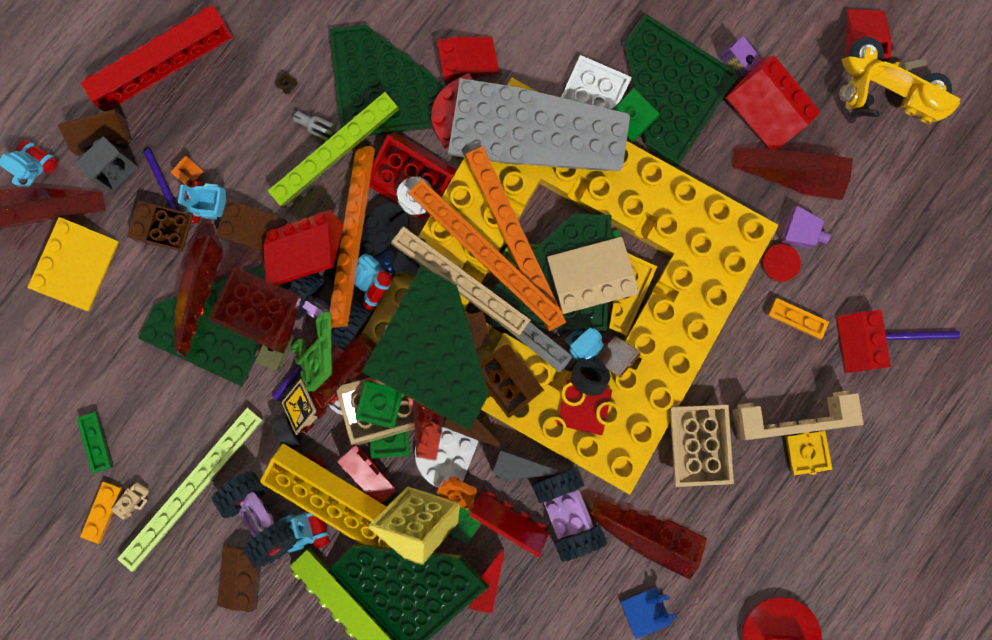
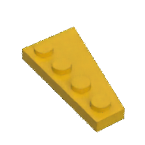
(626, 308)

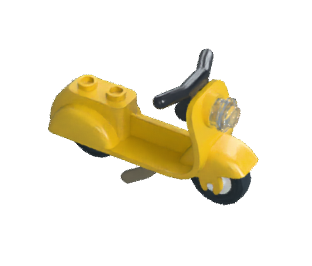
(924, 97)

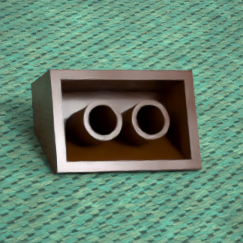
(83, 132)
(509, 380)
(238, 581)

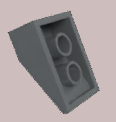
(514, 467)

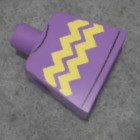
(740, 57)

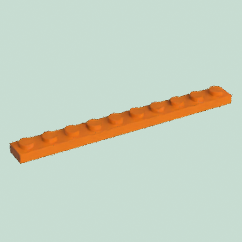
(509, 224)
(351, 237)
(485, 253)

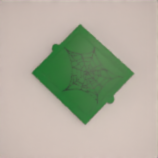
(466, 526)

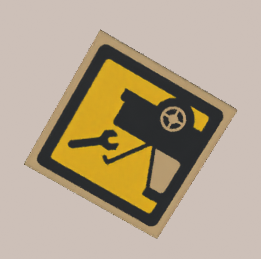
(299, 407)

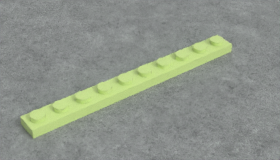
(190, 489)

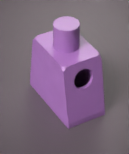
(804, 230)

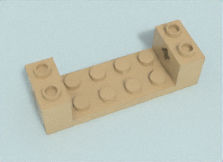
(843, 411)

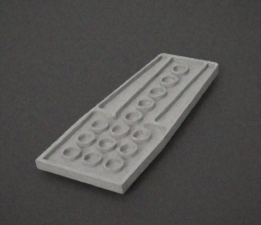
(536, 128)

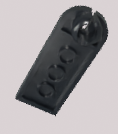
(377, 232)

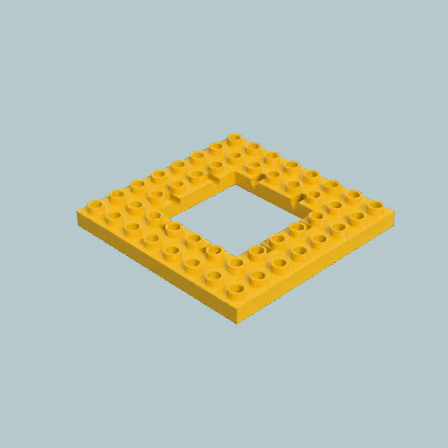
(712, 256)

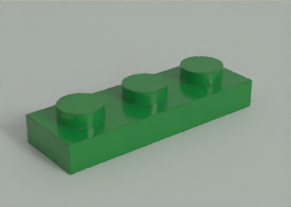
(94, 442)

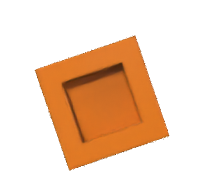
(187, 171)

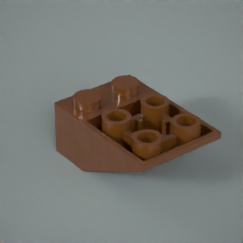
(160, 226)

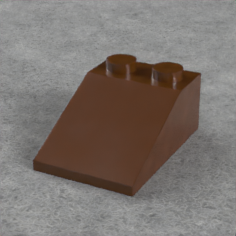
(246, 225)
(477, 432)

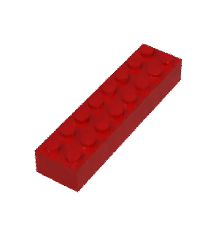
(157, 59)

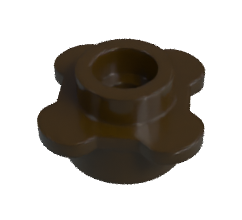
(280, 83)

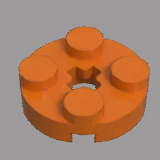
(458, 492)

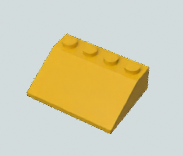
(73, 264)

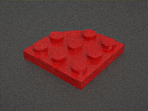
(444, 110)

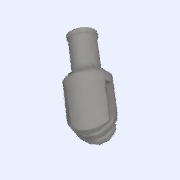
(313, 124)

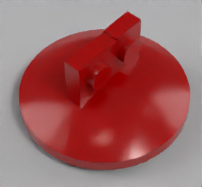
(781, 620)

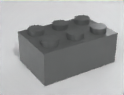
(106, 164)

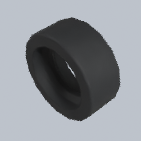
(587, 386)
(284, 432)

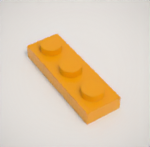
(798, 318)
(101, 512)

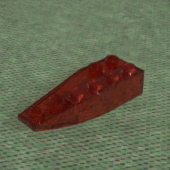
(194, 290)
(344, 370)

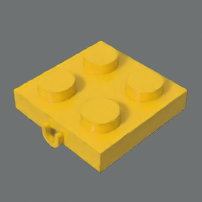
(808, 453)

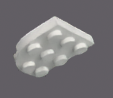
(596, 84)
(452, 459)

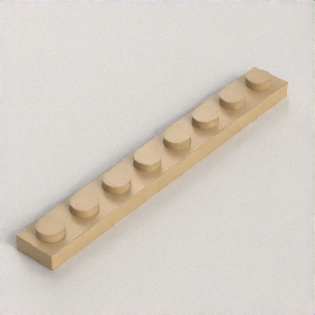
(467, 285)

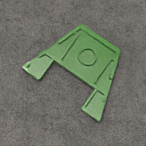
(317, 359)

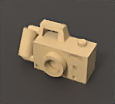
(130, 501)

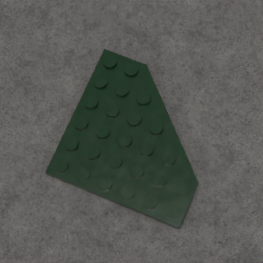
(370, 66)
(678, 83)
(573, 233)
(212, 345)
(431, 351)
(408, 596)

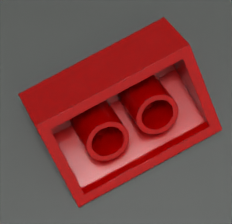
(863, 341)

